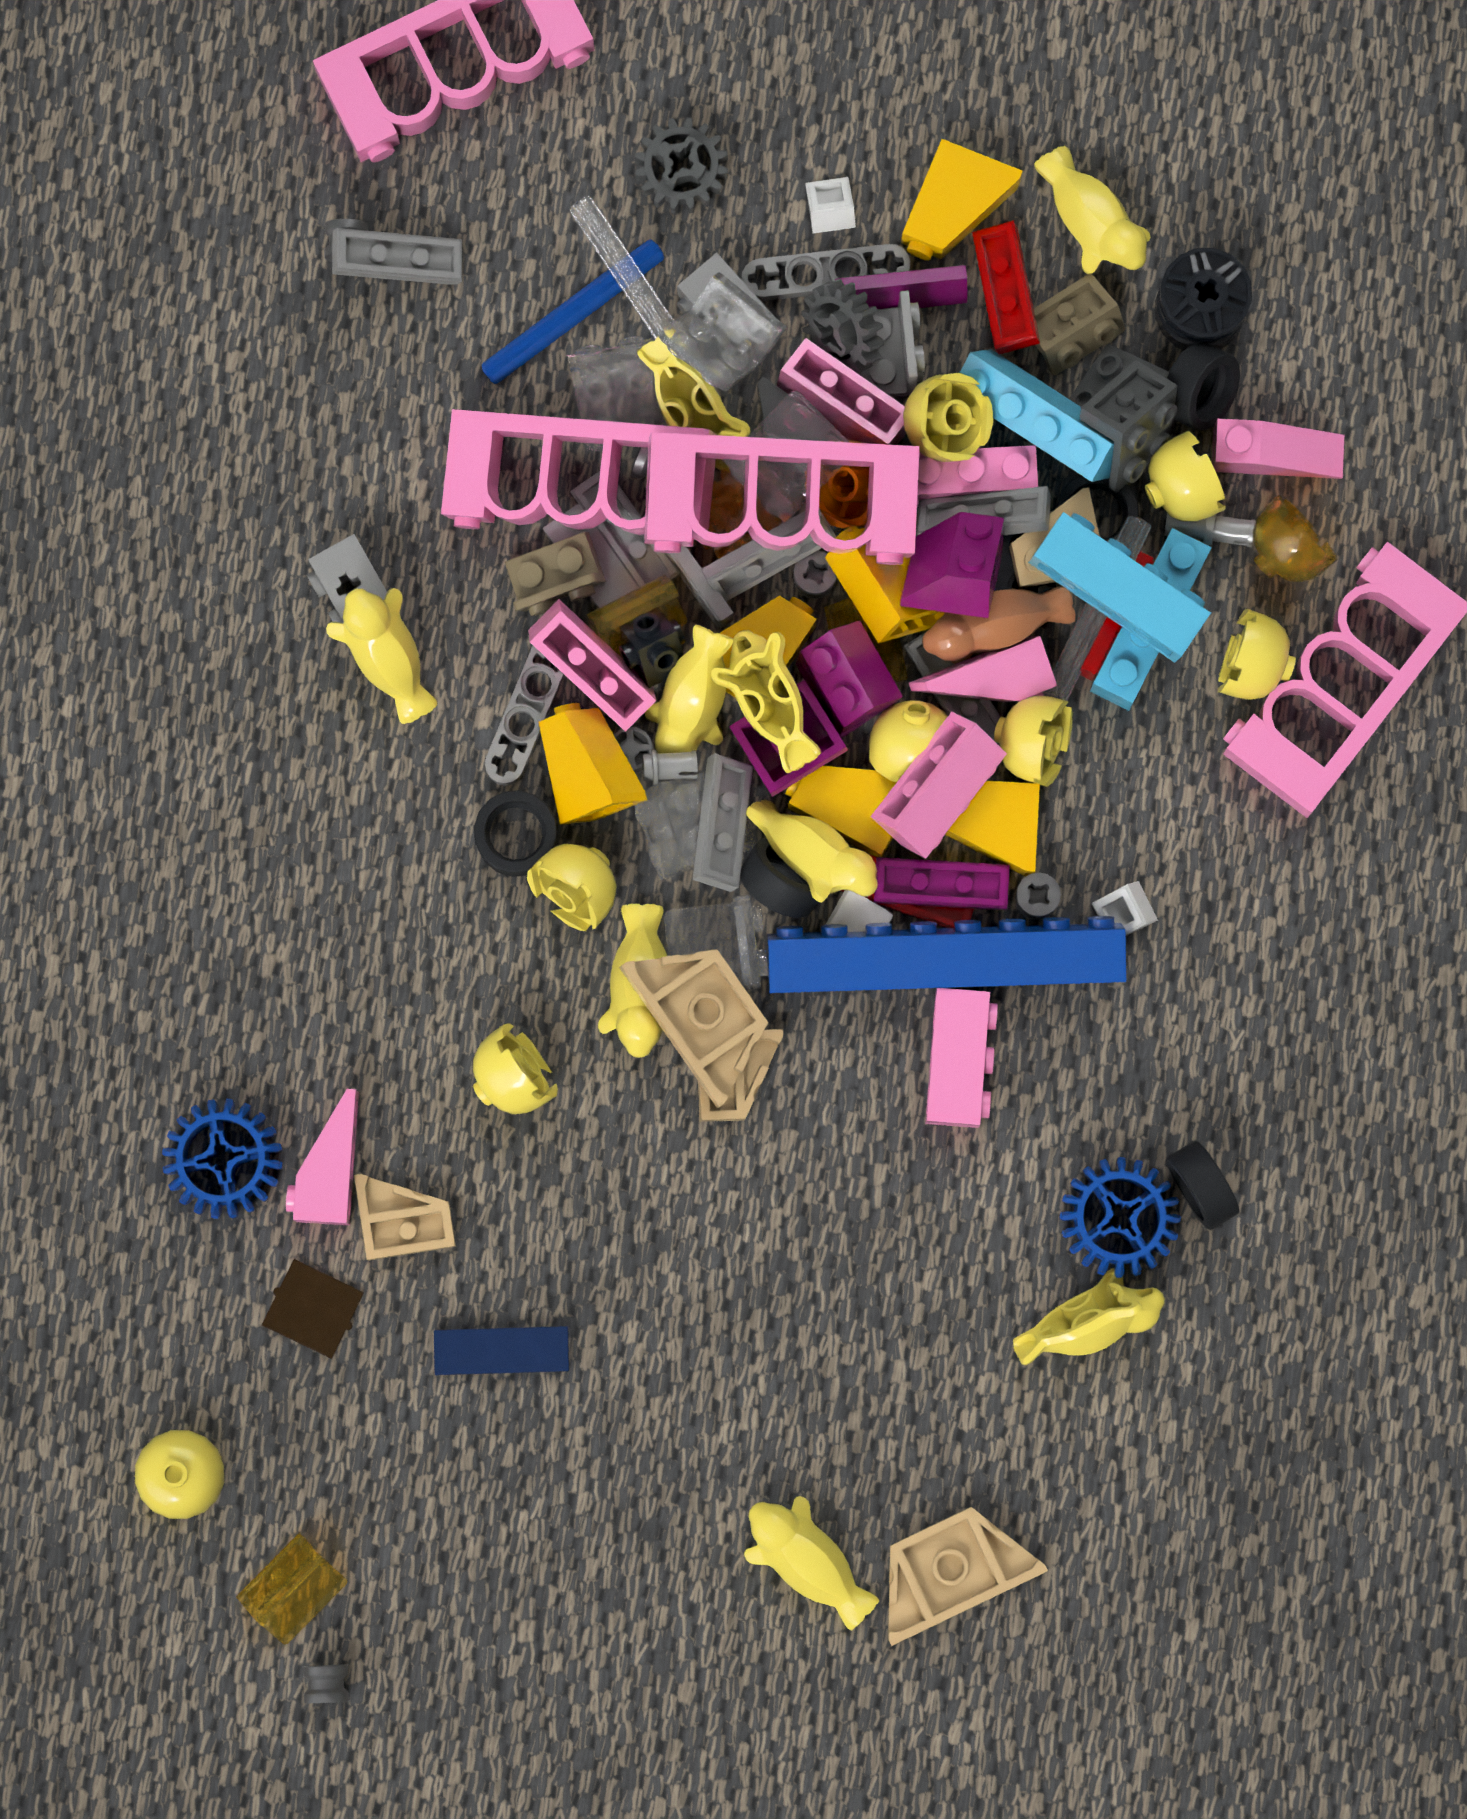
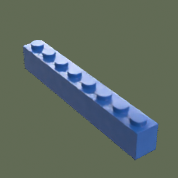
(946, 956)

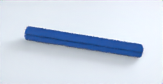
(565, 317)

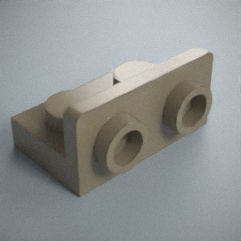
(1076, 323)
(554, 573)

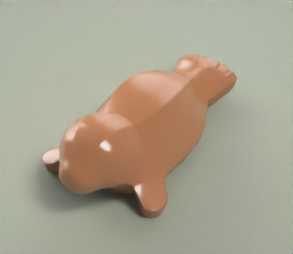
(1011, 619)

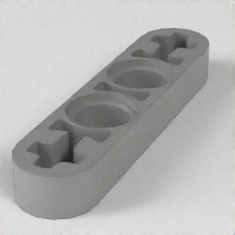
(824, 265)
(522, 702)

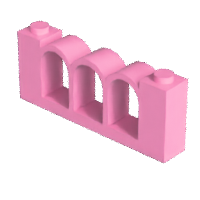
(376, 129)
(475, 463)
(891, 492)
(1410, 594)

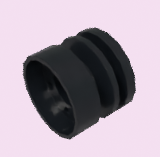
(1219, 318)

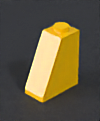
(955, 199)
(878, 591)
(779, 615)
(587, 766)
(845, 802)
(1002, 824)

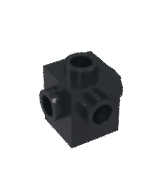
(651, 646)

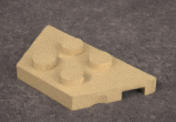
(702, 1014)
(952, 1571)

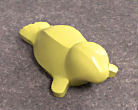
(1093, 214)
(686, 397)
(384, 649)
(768, 695)
(691, 697)
(815, 852)
(627, 1012)
(1092, 1320)
(807, 1559)

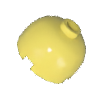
(948, 417)
(1184, 481)
(1256, 658)
(902, 735)
(1034, 736)
(577, 882)
(510, 1073)
(179, 1474)

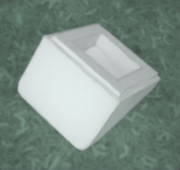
(830, 205)
(1128, 907)
(857, 912)

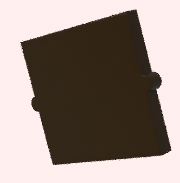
(312, 1308)

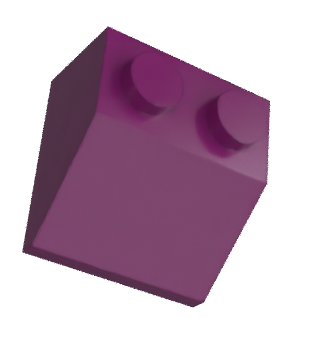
(956, 565)
(847, 677)
(765, 754)

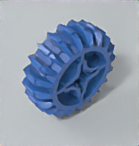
(260, 1151)
(1088, 1239)

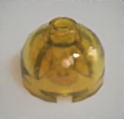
(1289, 544)

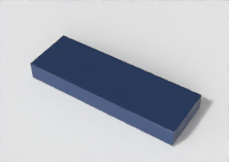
(501, 1350)

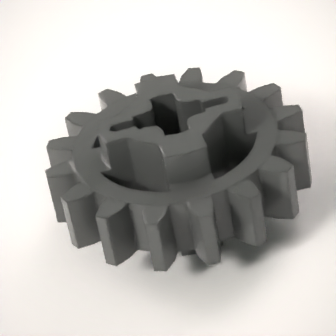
(696, 176)
(843, 324)

